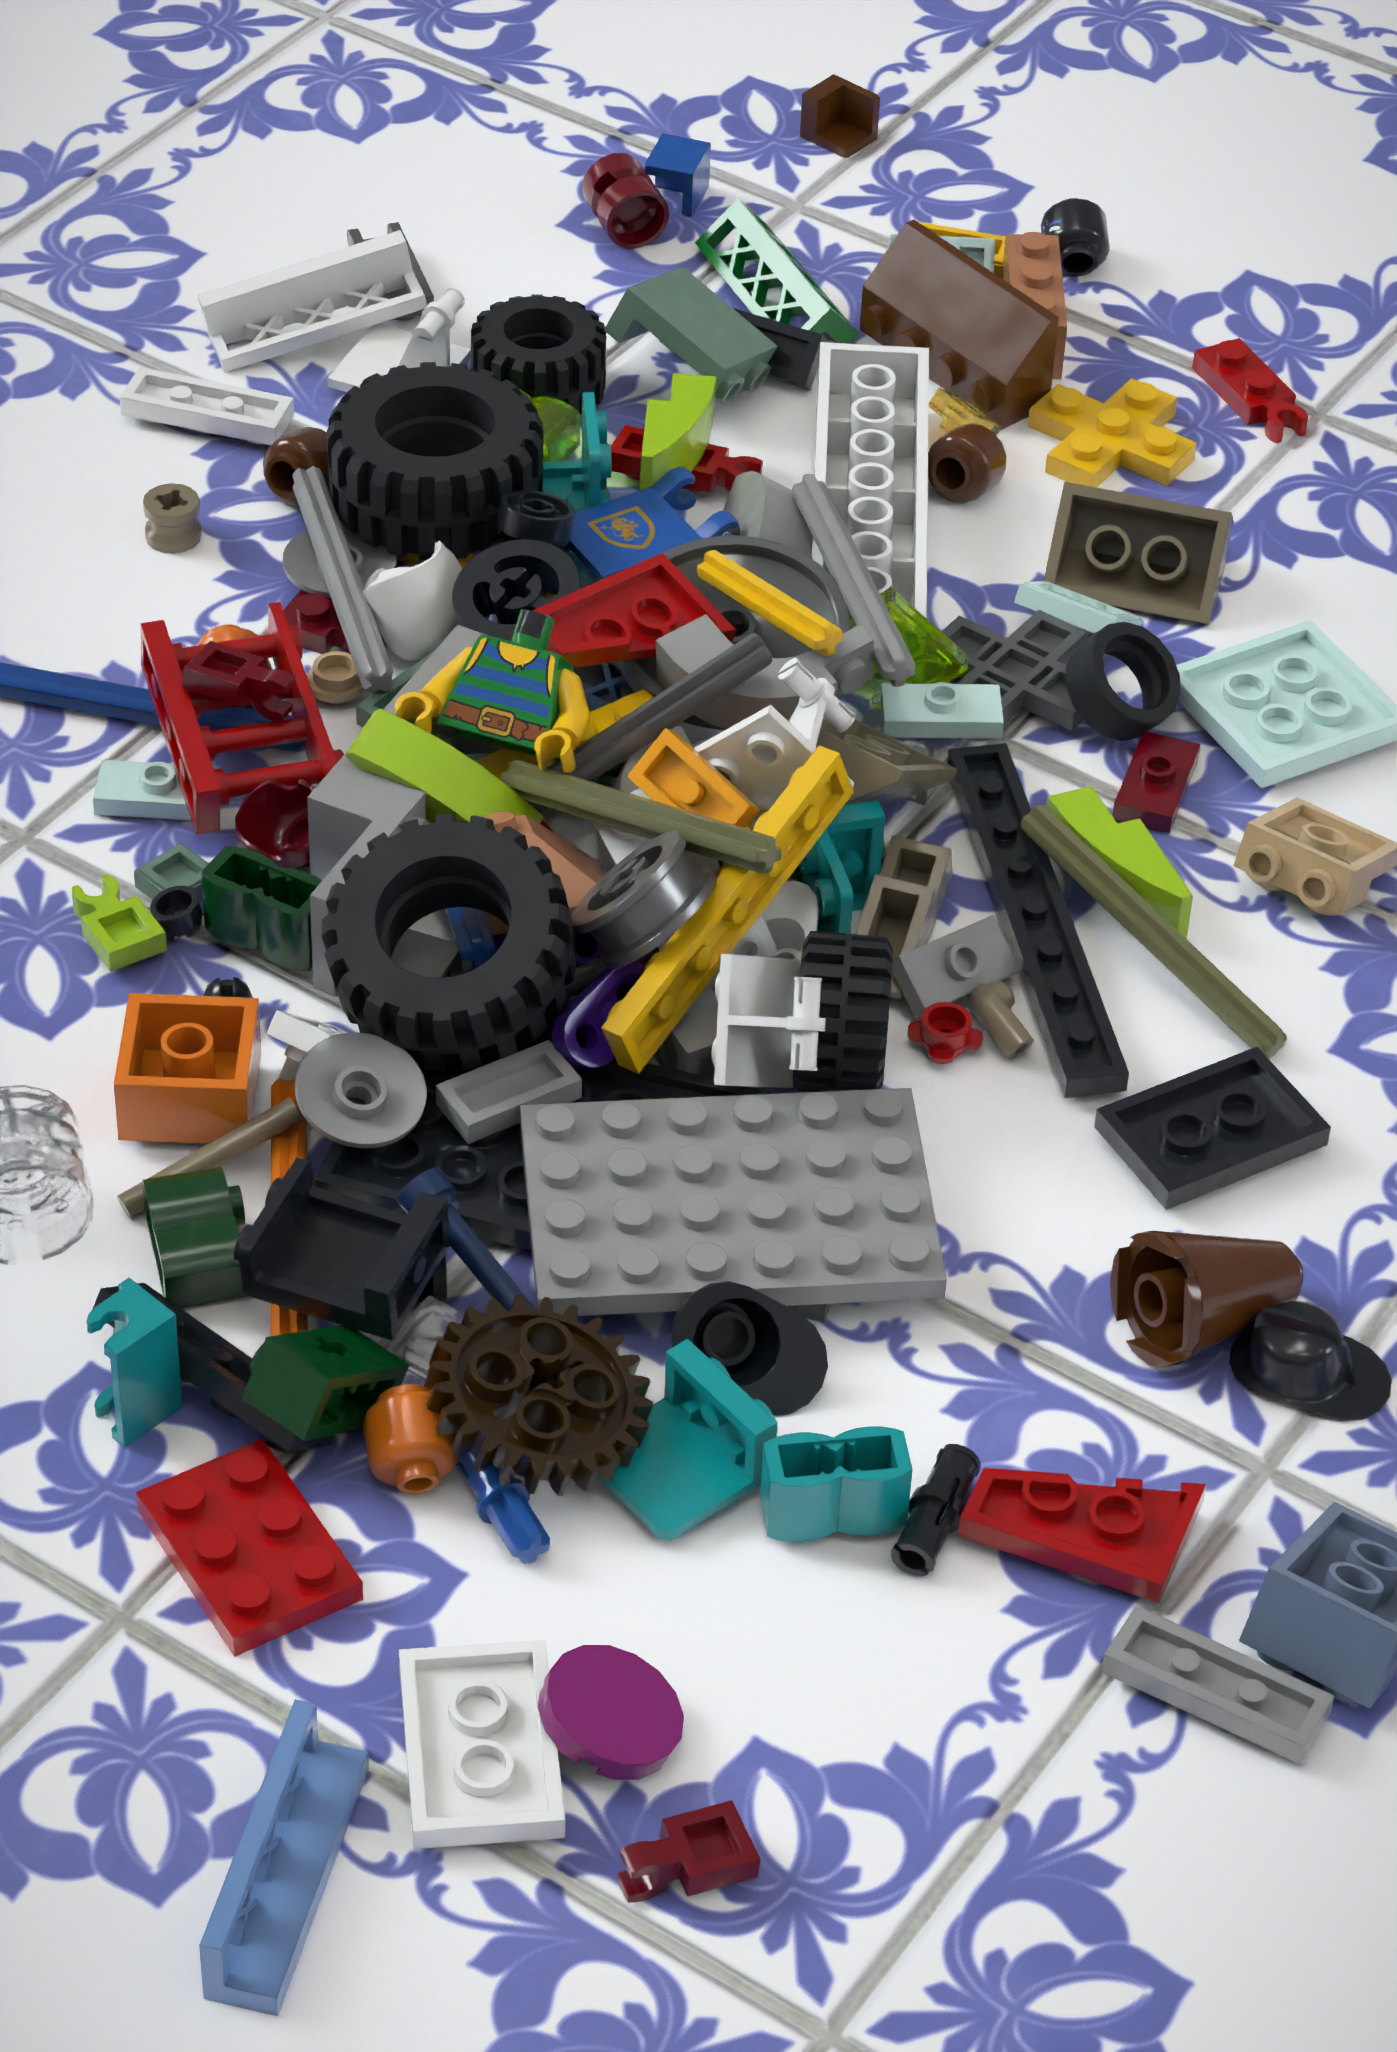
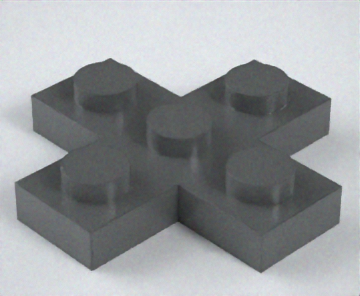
(1024, 665)

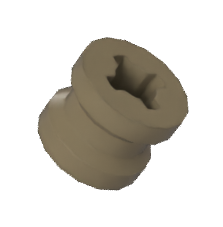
(172, 518)

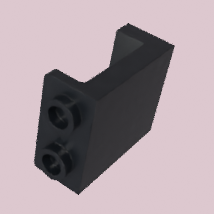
(341, 1254)

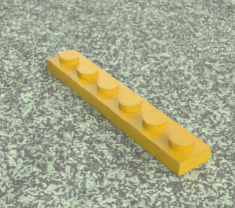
(739, 897)

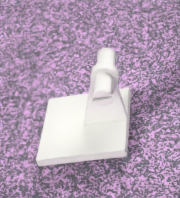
(391, 347)
(768, 748)
(764, 1021)

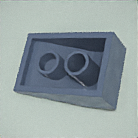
(1332, 1607)

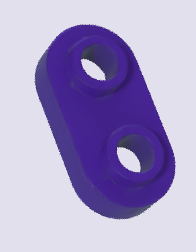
(589, 1014)

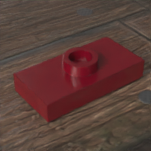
(1156, 781)

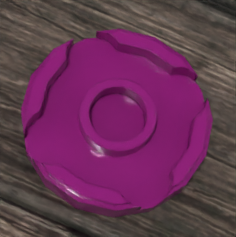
(611, 1711)

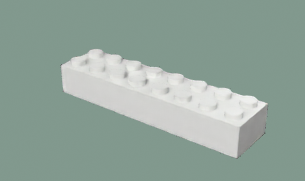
(876, 458)

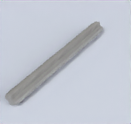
(853, 579)
(343, 580)

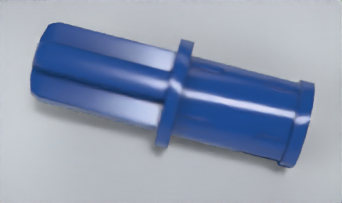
(506, 1509)

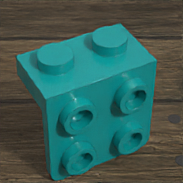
(582, 480)
(844, 864)
(698, 1447)

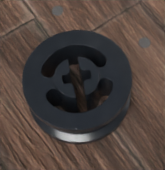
(509, 580)

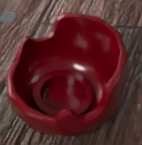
(276, 822)

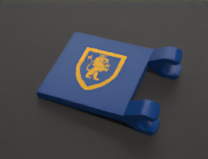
(641, 525)

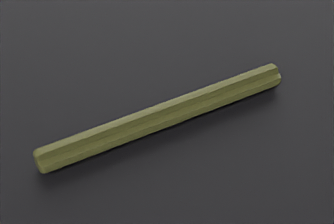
(642, 816)
(1153, 931)

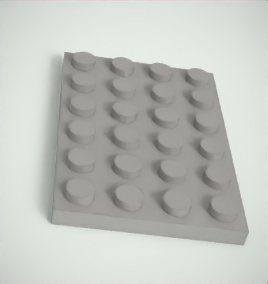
(754, 1190)

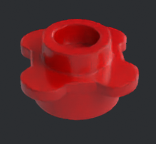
(945, 1032)

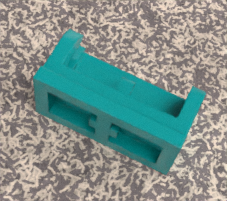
(141, 1359)

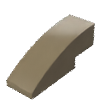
(907, 896)

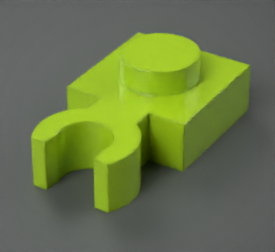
(115, 928)

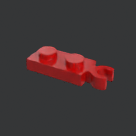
(1250, 388)
(712, 470)

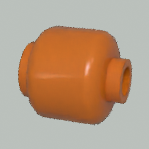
(404, 1442)

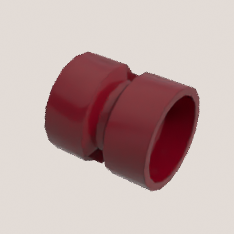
(625, 200)

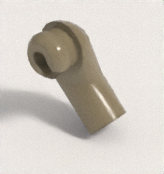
(992, 1008)

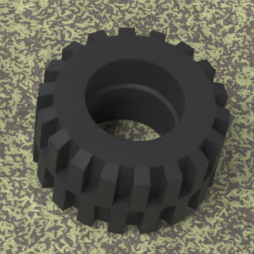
(542, 347)
(856, 1010)

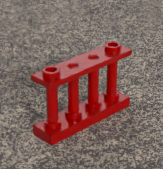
(195, 747)

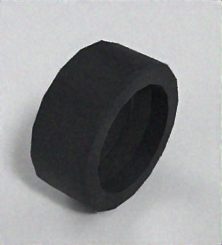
(1149, 663)

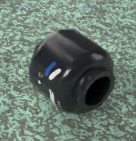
(1081, 234)

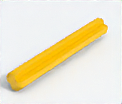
(770, 603)

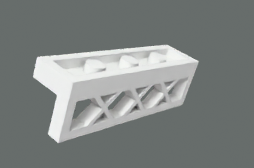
(308, 296)

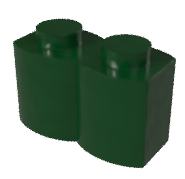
(259, 906)
(194, 1235)

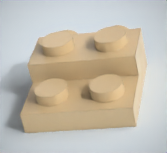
(1314, 856)

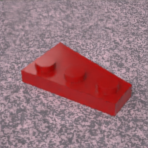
(1092, 1531)

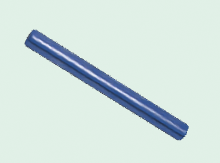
(110, 699)

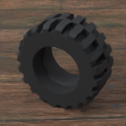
(431, 457)
(437, 870)

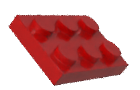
(249, 1547)

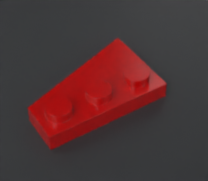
(627, 614)

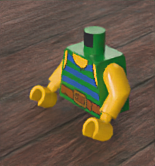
(508, 695)

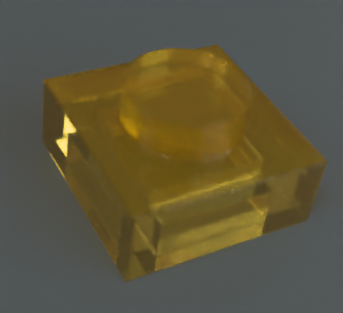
(959, 411)

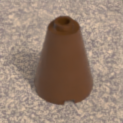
(1196, 1290)

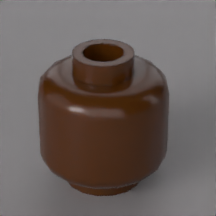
(293, 451)
(966, 463)

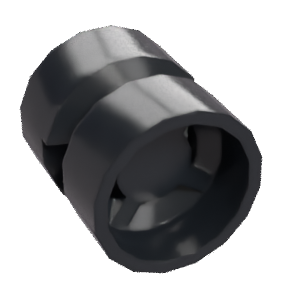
(534, 517)

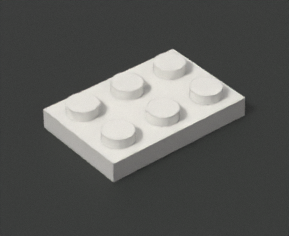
(479, 1745)

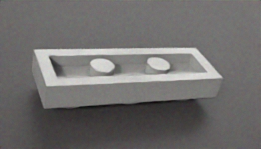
(1218, 1684)

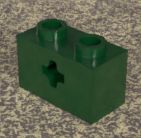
(321, 1380)

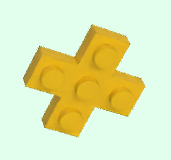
(1112, 434)

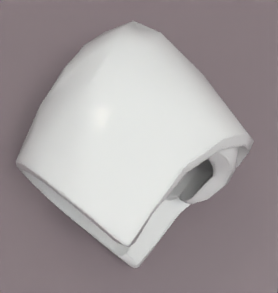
(415, 604)

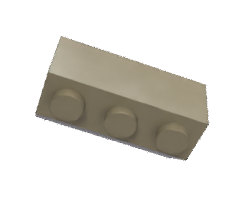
(1140, 552)
(883, 765)

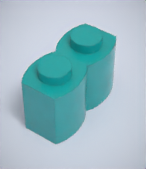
(835, 1483)

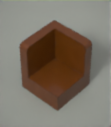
(839, 116)

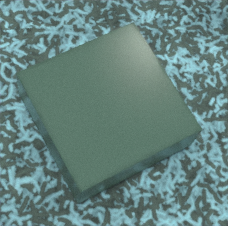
(172, 868)

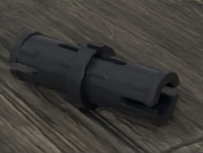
(935, 1510)

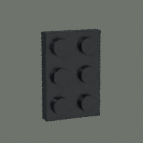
(1211, 1127)

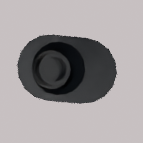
(759, 1341)
(1305, 1361)

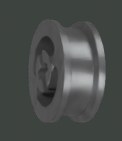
(643, 900)

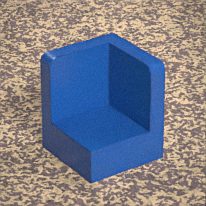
(681, 167)

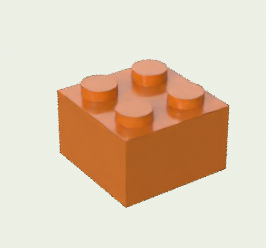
(186, 1067)

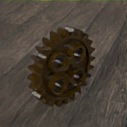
(538, 1395)

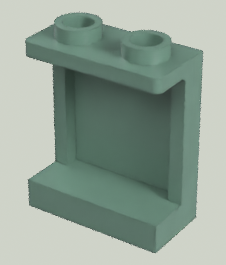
(697, 329)

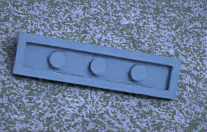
(280, 1867)

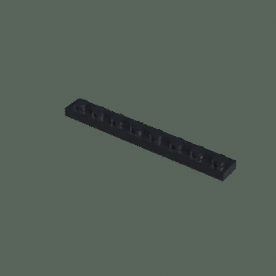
(1038, 924)

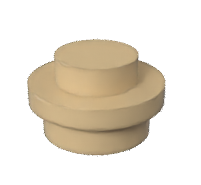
(334, 678)

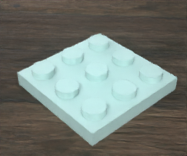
(1286, 703)

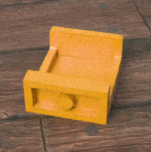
(684, 779)

